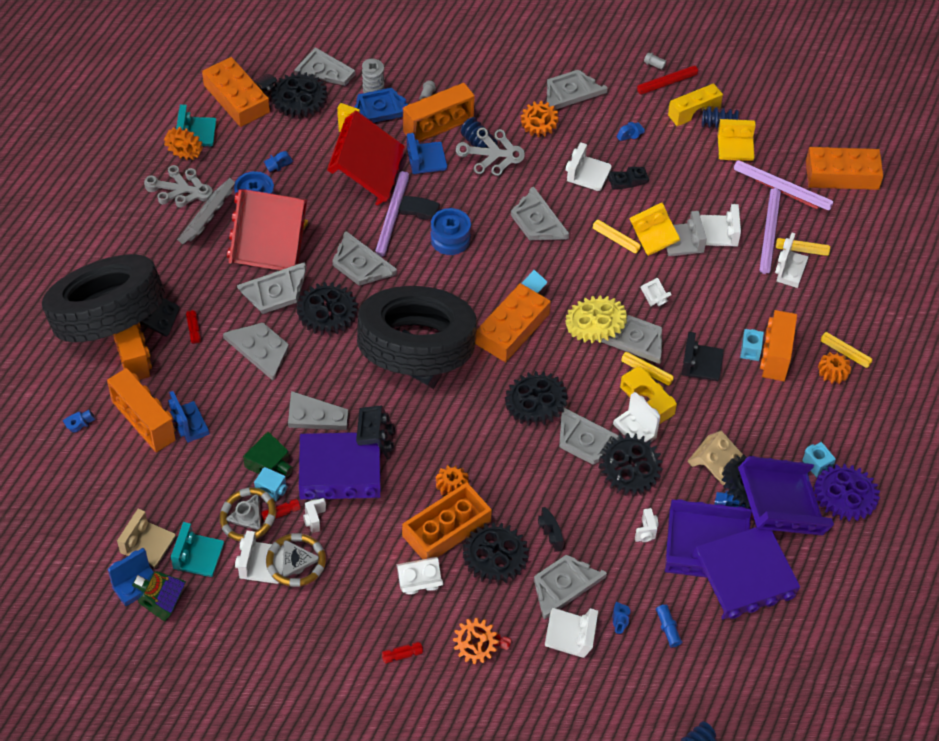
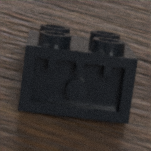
(162, 318)
(701, 360)
(375, 427)

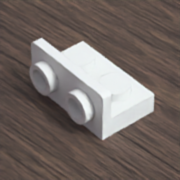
(419, 575)

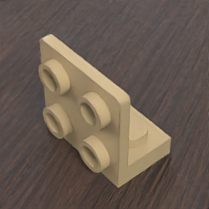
(715, 454)
(142, 534)

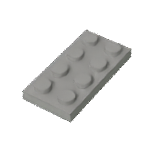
(205, 214)

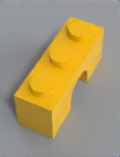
(684, 107)
(640, 381)

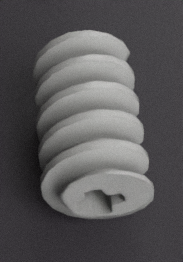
(372, 75)

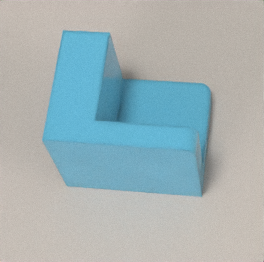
(534, 281)

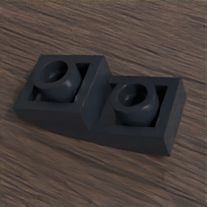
(266, 82)
(631, 178)
(419, 206)
(551, 528)

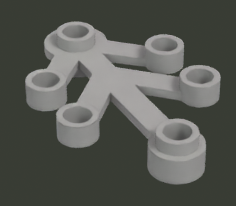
(492, 152)
(200, 191)

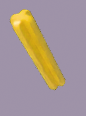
(616, 236)
(806, 247)
(846, 349)
(654, 371)

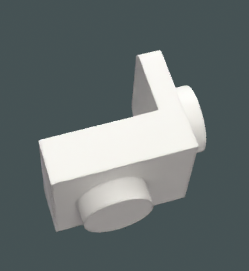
(655, 292)
(313, 508)
(650, 525)

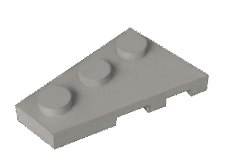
(325, 68)
(315, 414)

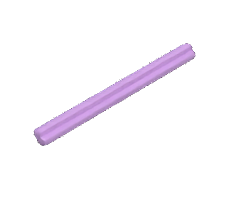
(783, 185)
(392, 214)
(770, 230)

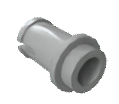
(655, 61)
(428, 88)

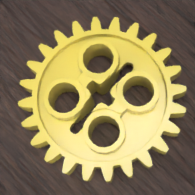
(596, 319)

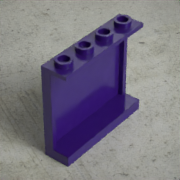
(338, 467)
(782, 496)
(697, 524)
(747, 571)

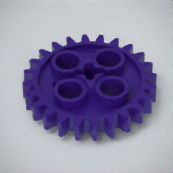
(846, 492)

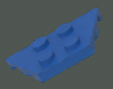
(381, 105)

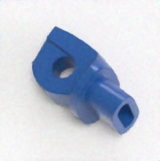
(631, 130)
(279, 161)
(80, 420)
(725, 499)
(620, 617)

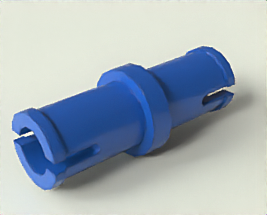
(668, 625)

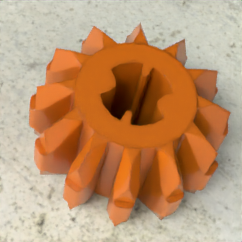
(834, 368)
(450, 479)

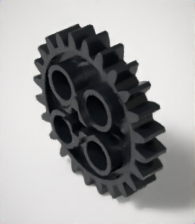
(299, 95)
(316, 315)
(536, 398)
(623, 448)
(734, 481)
(495, 553)

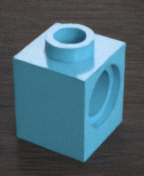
(751, 344)
(825, 458)
(271, 482)

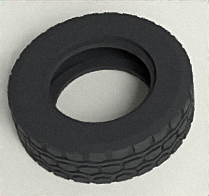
(103, 298)
(410, 352)

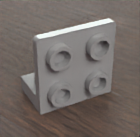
(691, 237)

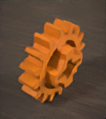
(539, 118)
(183, 143)
(473, 632)

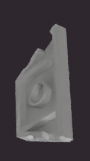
(572, 88)
(537, 218)
(360, 262)
(275, 289)
(639, 339)
(259, 346)
(583, 437)
(564, 583)

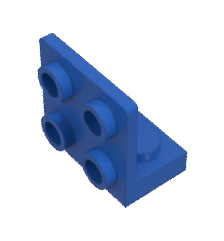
(426, 156)
(188, 419)
(125, 571)

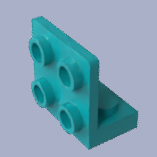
(201, 126)
(196, 552)

